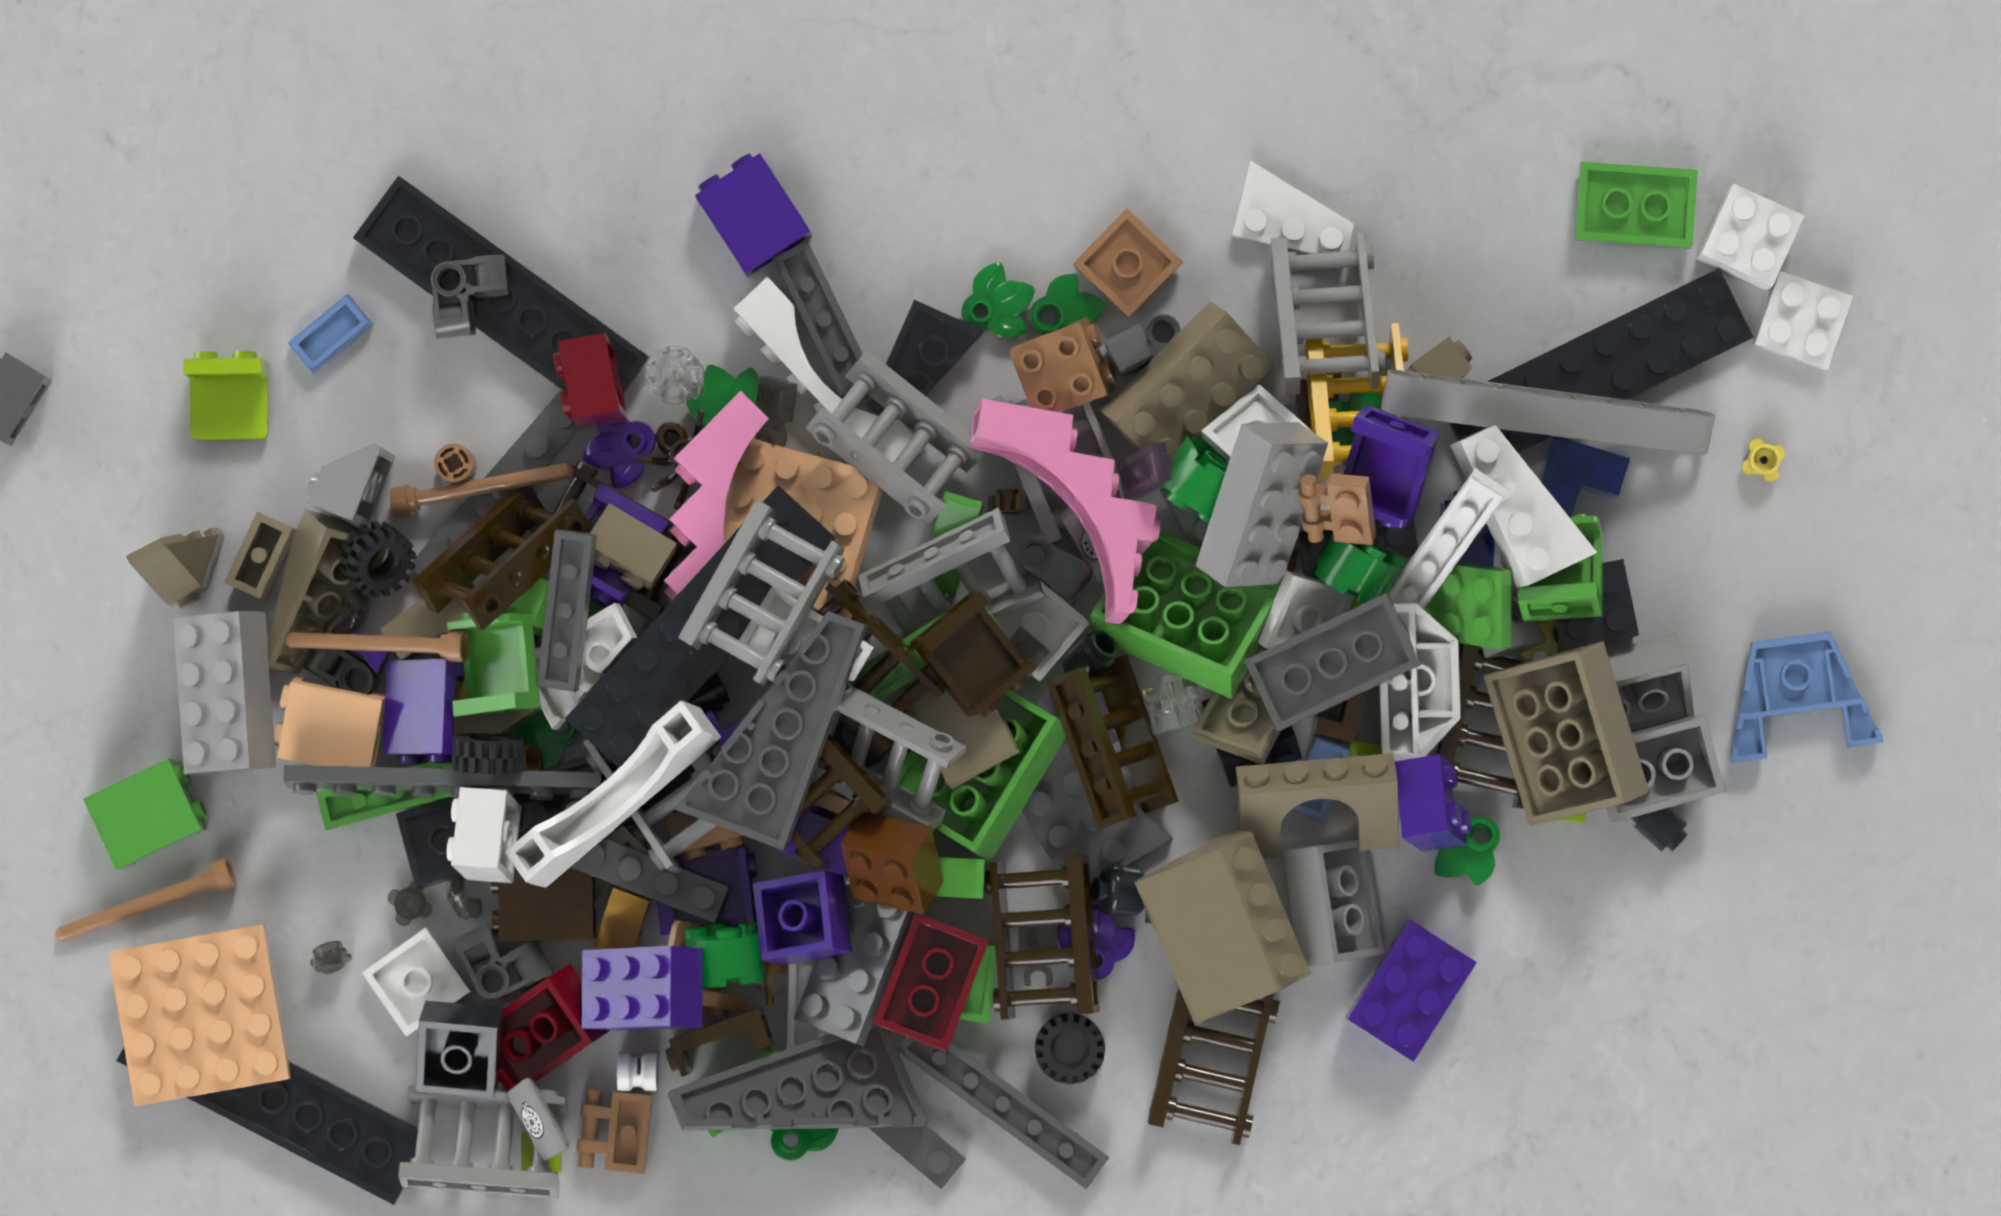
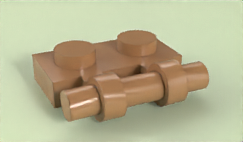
(1349, 513)
(627, 1131)

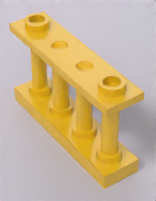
(1323, 386)

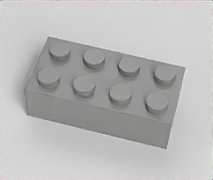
(1259, 504)
(224, 692)

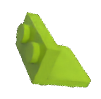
(228, 396)

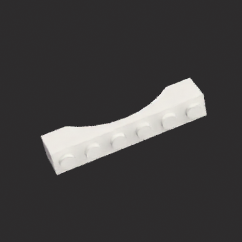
(774, 322)
(662, 755)

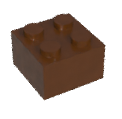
(892, 862)

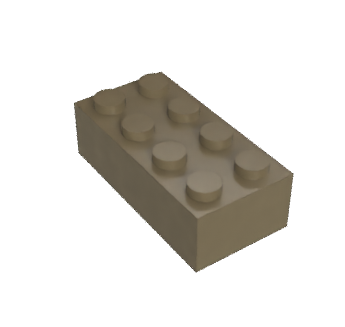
(1188, 382)

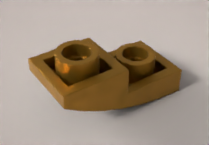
(623, 919)

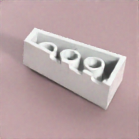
(1528, 522)

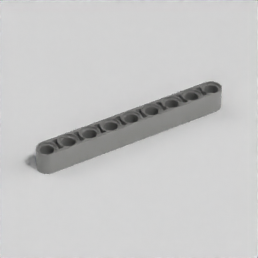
(1547, 412)

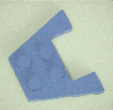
(1794, 678)

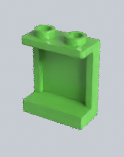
(1573, 590)
(499, 666)
(146, 813)

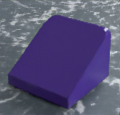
(376, 659)

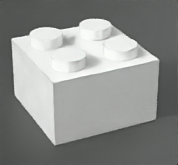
(1750, 237)
(483, 832)

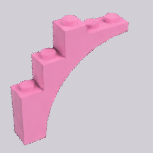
(711, 463)
(1086, 483)

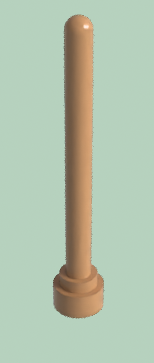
(408, 500)
(452, 646)
(217, 876)

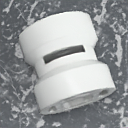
(628, 1071)

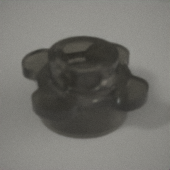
(404, 913)
(330, 957)

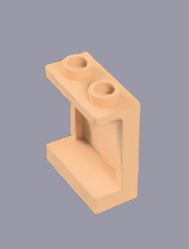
(329, 725)

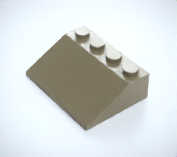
(1566, 734)
(1222, 925)

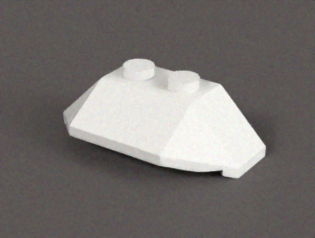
(1425, 701)

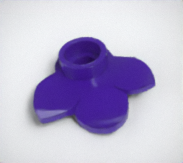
(614, 450)
(1109, 942)

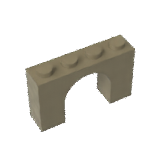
(422, 622)
(1361, 782)

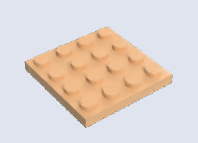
(825, 488)
(199, 1015)

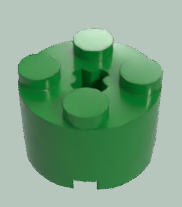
(1196, 477)
(1359, 569)
(728, 953)

